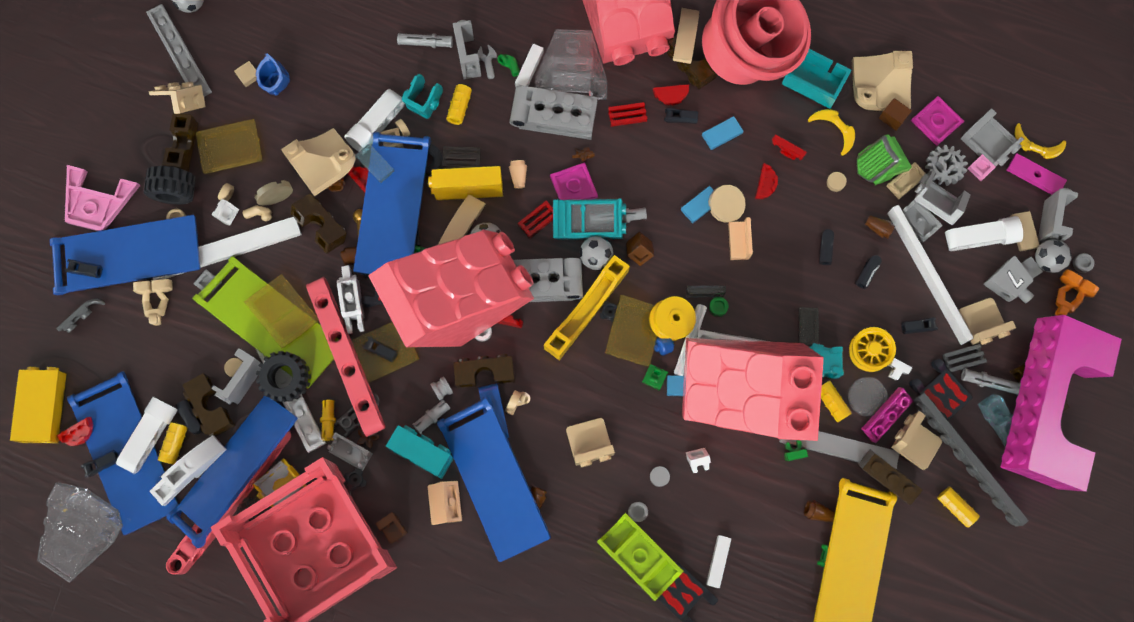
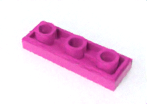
(1027, 170)
(887, 414)

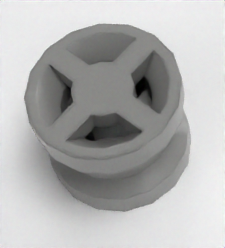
(441, 388)

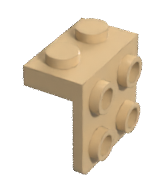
(183, 97)
(985, 321)
(916, 441)
(589, 442)

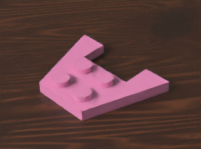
(90, 207)

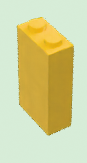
(461, 182)
(38, 405)

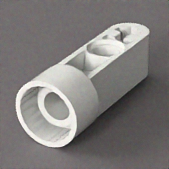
(375, 120)
(1003, 231)
(146, 435)

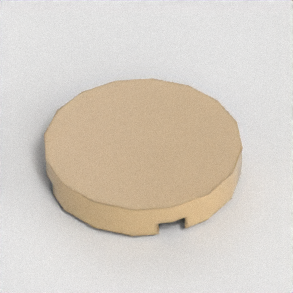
(727, 203)

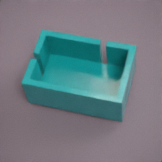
(815, 81)
(420, 451)

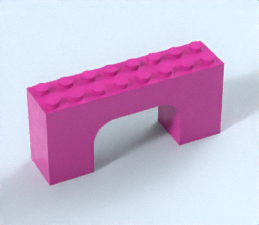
(1035, 436)

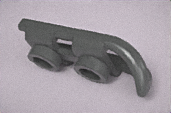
(83, 312)
(348, 422)

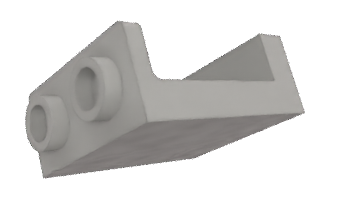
(469, 63)
(991, 139)
(939, 200)
(1053, 214)
(241, 380)

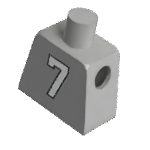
(1011, 281)

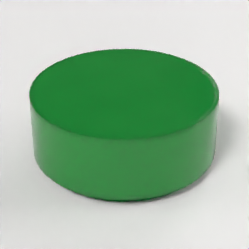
(718, 306)

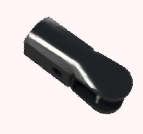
(685, 116)
(826, 248)
(84, 269)
(868, 272)
(917, 326)
(382, 350)
(192, 423)
(101, 462)

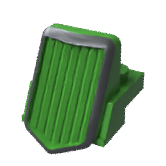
(882, 160)

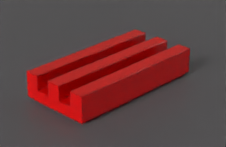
(612, 114)
(526, 228)

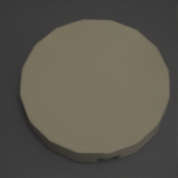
(273, 193)

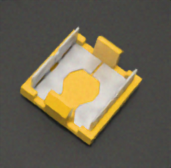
(276, 478)

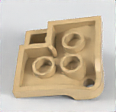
(882, 79)
(320, 160)

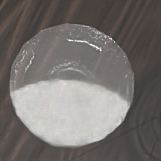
(867, 396)

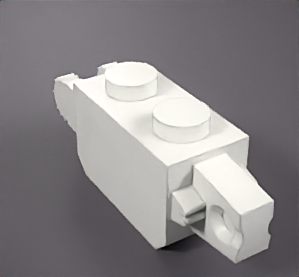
(350, 299)

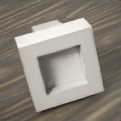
(225, 212)
(898, 368)
(697, 458)

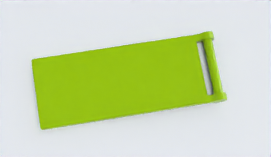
(232, 311)

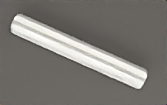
(699, 312)

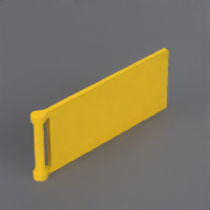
(854, 556)

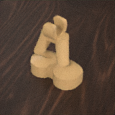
(156, 286)

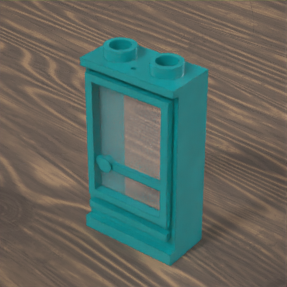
(589, 218)

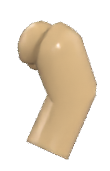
(265, 213)
(524, 399)

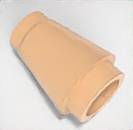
(518, 173)

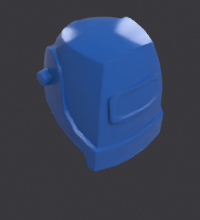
(272, 75)

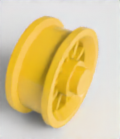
(672, 318)
(872, 349)

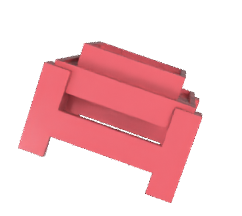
(306, 547)

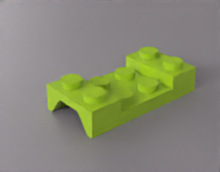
(640, 557)

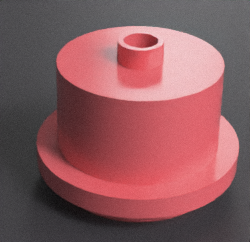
(756, 39)

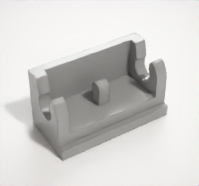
(921, 220)
(349, 451)

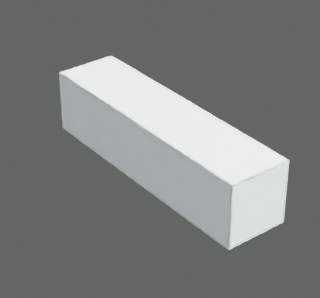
(529, 66)
(718, 561)

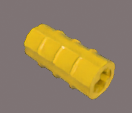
(459, 104)
(834, 402)
(172, 443)
(958, 507)

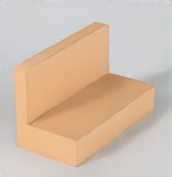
(740, 240)
(444, 502)

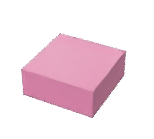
(981, 167)

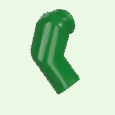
(509, 62)

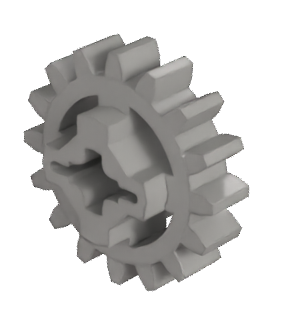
(953, 161)

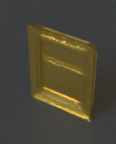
(229, 146)
(281, 311)
(631, 332)
(375, 366)

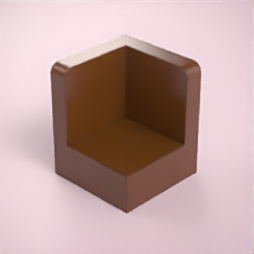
(895, 114)
(639, 248)
(391, 527)

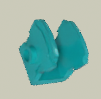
(432, 102)
(832, 360)

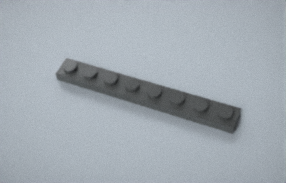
(973, 464)

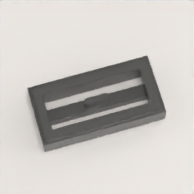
(979, 354)

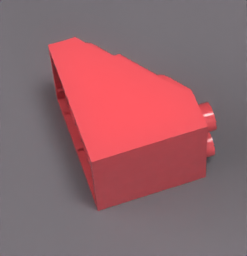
(630, 28)
(453, 289)
(753, 387)

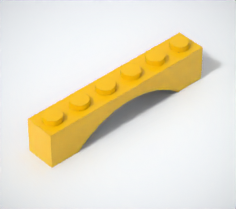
(579, 318)

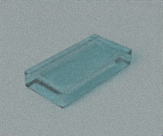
(374, 163)

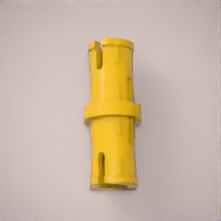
(327, 420)

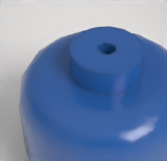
(664, 345)

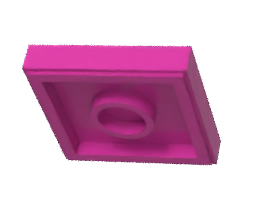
(937, 120)
(574, 183)

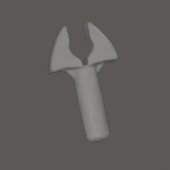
(487, 60)

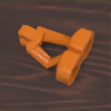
(1074, 281)

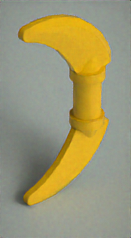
(832, 116)
(1047, 153)

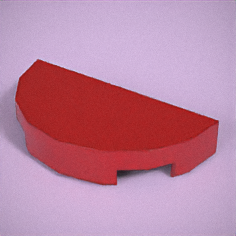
(671, 94)
(788, 149)
(359, 176)
(767, 182)
(510, 321)
(78, 433)

